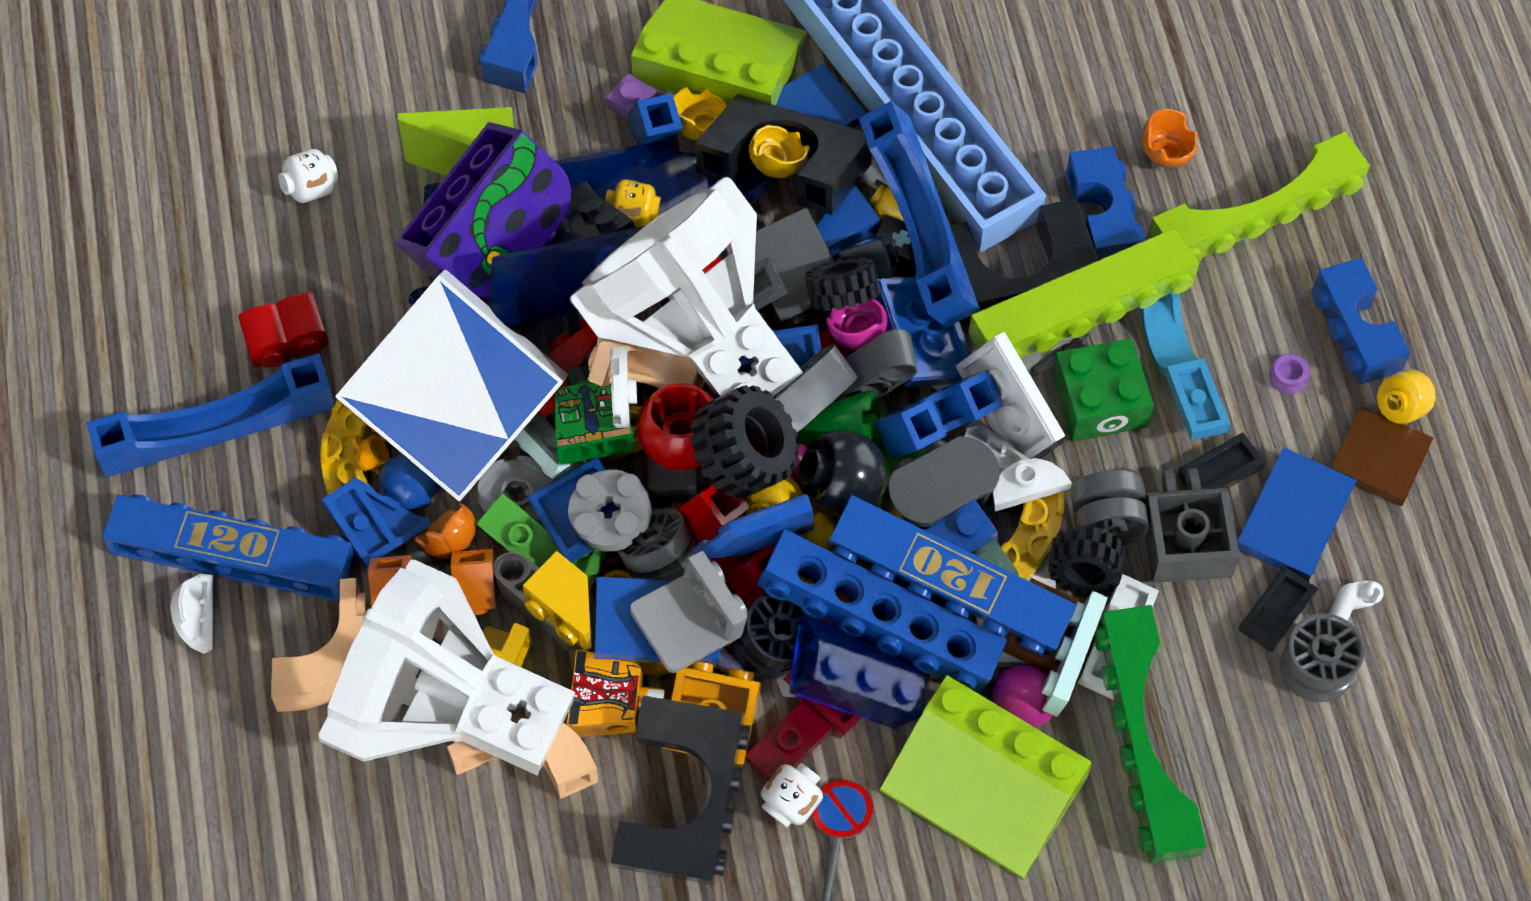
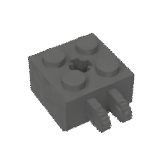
(1190, 531)

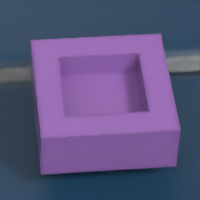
(627, 93)

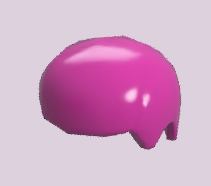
(858, 324)
(1020, 693)

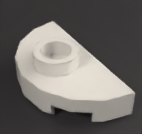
(622, 388)
(1002, 450)
(1028, 481)
(193, 612)

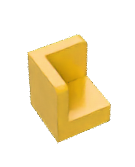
(510, 646)

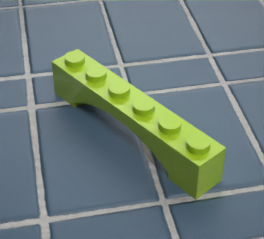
(1332, 170)

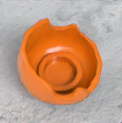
(1168, 139)
(448, 533)

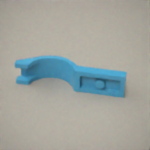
(1186, 374)

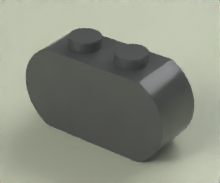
(941, 481)

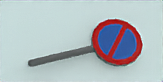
(841, 815)

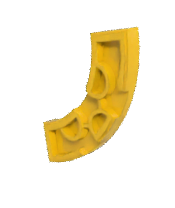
(337, 448)
(1034, 535)

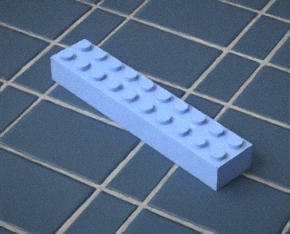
(966, 157)

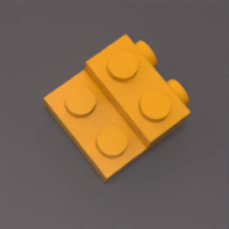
(731, 692)

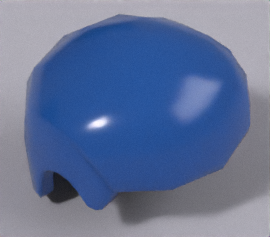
(407, 483)

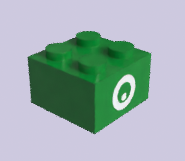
(1102, 389)

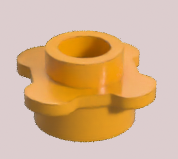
(370, 453)

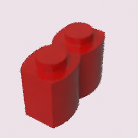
(283, 330)

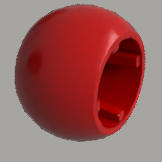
(666, 425)

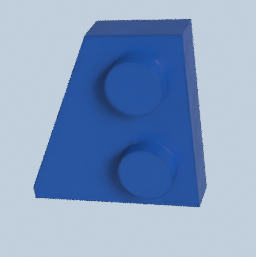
(370, 520)

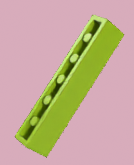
(1090, 296)

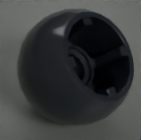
(841, 466)

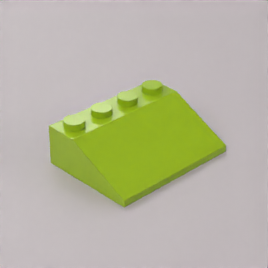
(716, 50)
(986, 777)

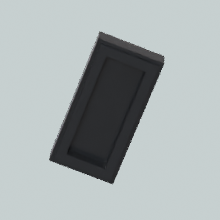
(1226, 464)
(1278, 609)

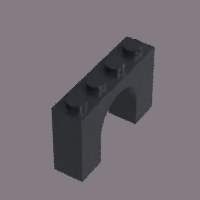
(836, 152)
(1064, 242)
(693, 849)

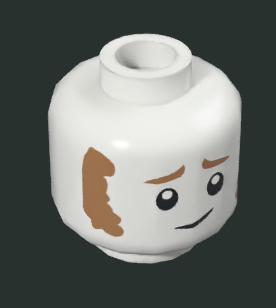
(308, 175)
(791, 794)

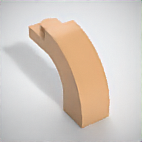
(643, 364)
(311, 679)
(566, 763)

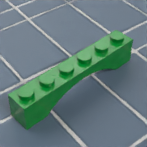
(1167, 816)

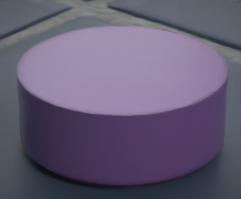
(1289, 373)

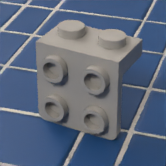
(690, 615)

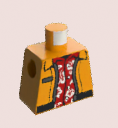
(606, 696)

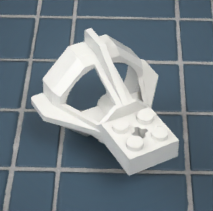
(709, 313)
(459, 692)

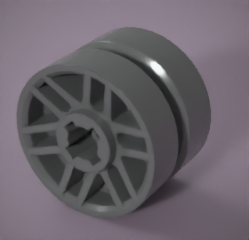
(1113, 503)
(661, 549)
(1322, 657)

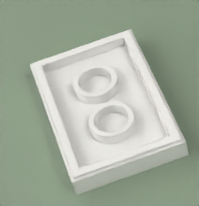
(1025, 417)

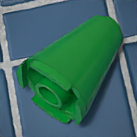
(848, 413)

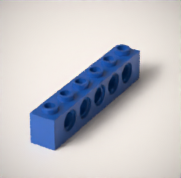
(903, 609)

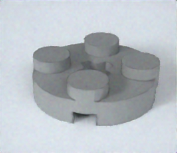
(513, 476)
(596, 491)

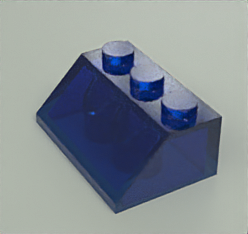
(855, 675)

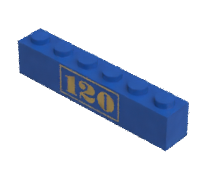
(228, 547)
(952, 575)

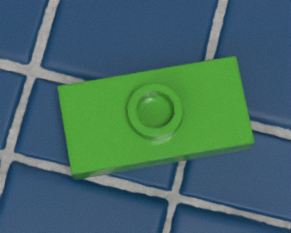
(517, 530)

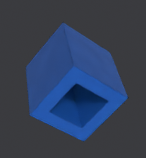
(655, 120)

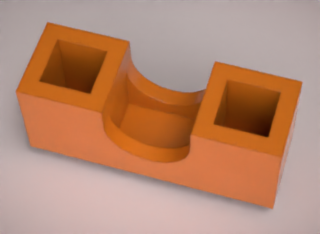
(470, 568)

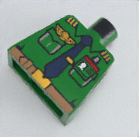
(586, 421)

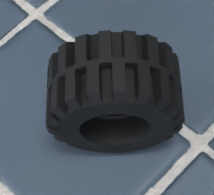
(744, 441)

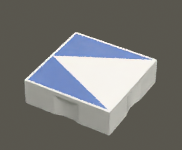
(451, 385)

